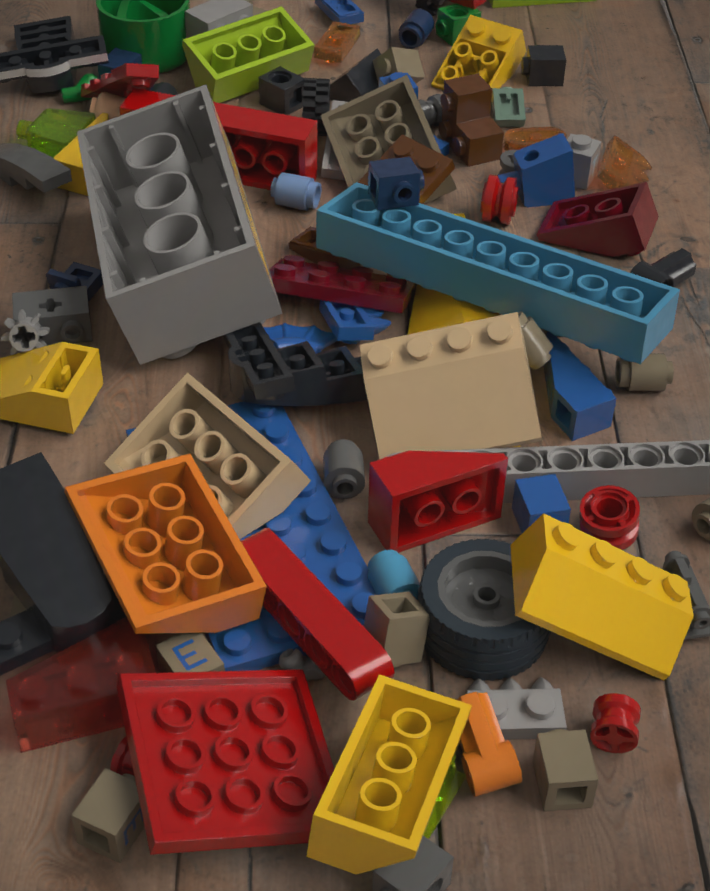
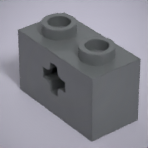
(60, 309)

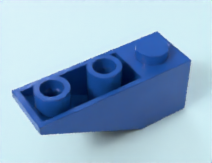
(575, 394)

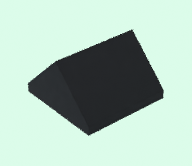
(356, 80)

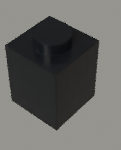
(544, 65)

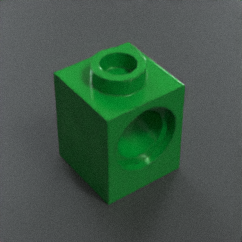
(452, 20)

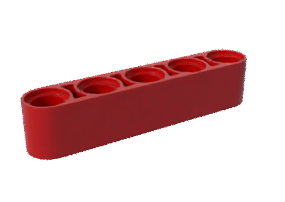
(317, 618)

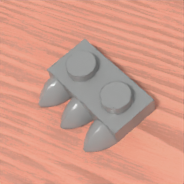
(525, 711)

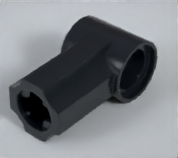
(668, 270)

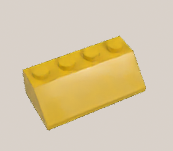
(600, 596)
(387, 778)

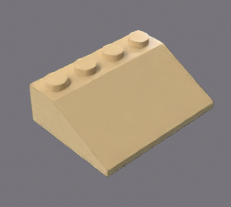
(452, 388)
(238, 463)

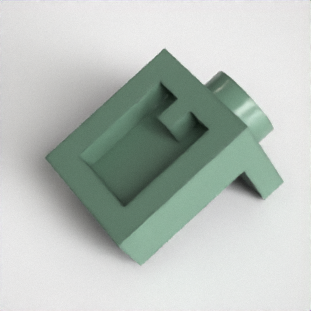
(508, 107)

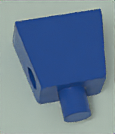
(544, 172)

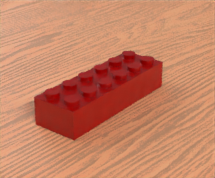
(259, 139)

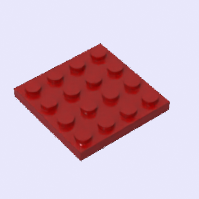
(224, 757)

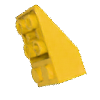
(485, 50)
(50, 385)

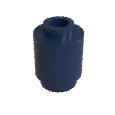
(416, 28)

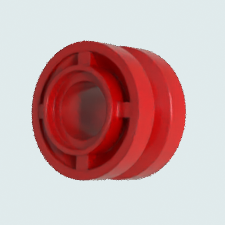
(499, 199)
(610, 515)

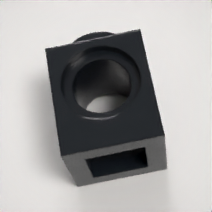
(281, 91)

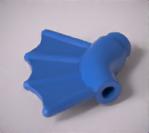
(287, 335)

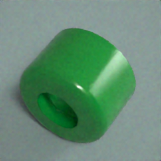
(146, 28)

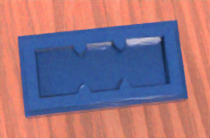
(341, 11)

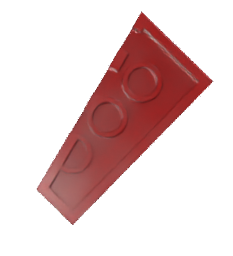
(122, 80)

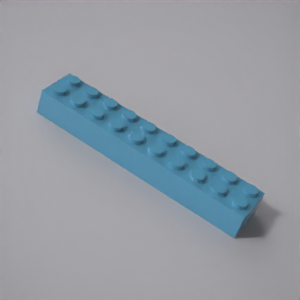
(501, 272)

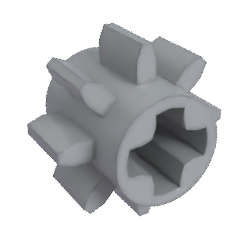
(32, 325)

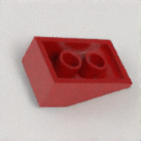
(433, 495)

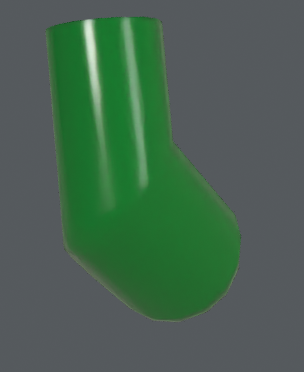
(73, 94)

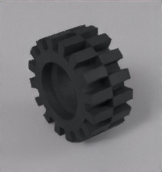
(316, 101)

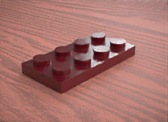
(341, 285)

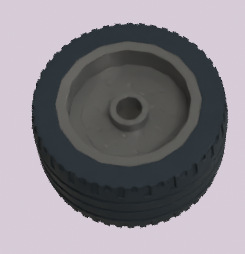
(473, 613)

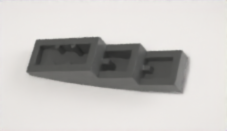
(31, 168)

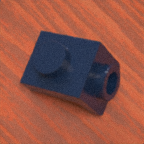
(75, 276)

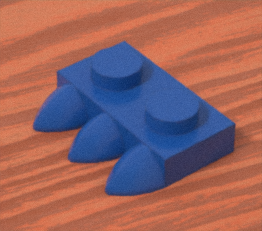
(353, 322)

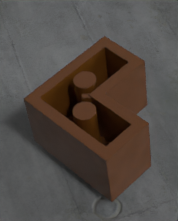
(468, 122)

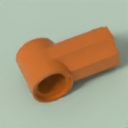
(486, 756)

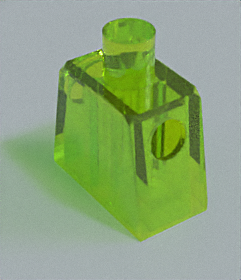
(53, 129)

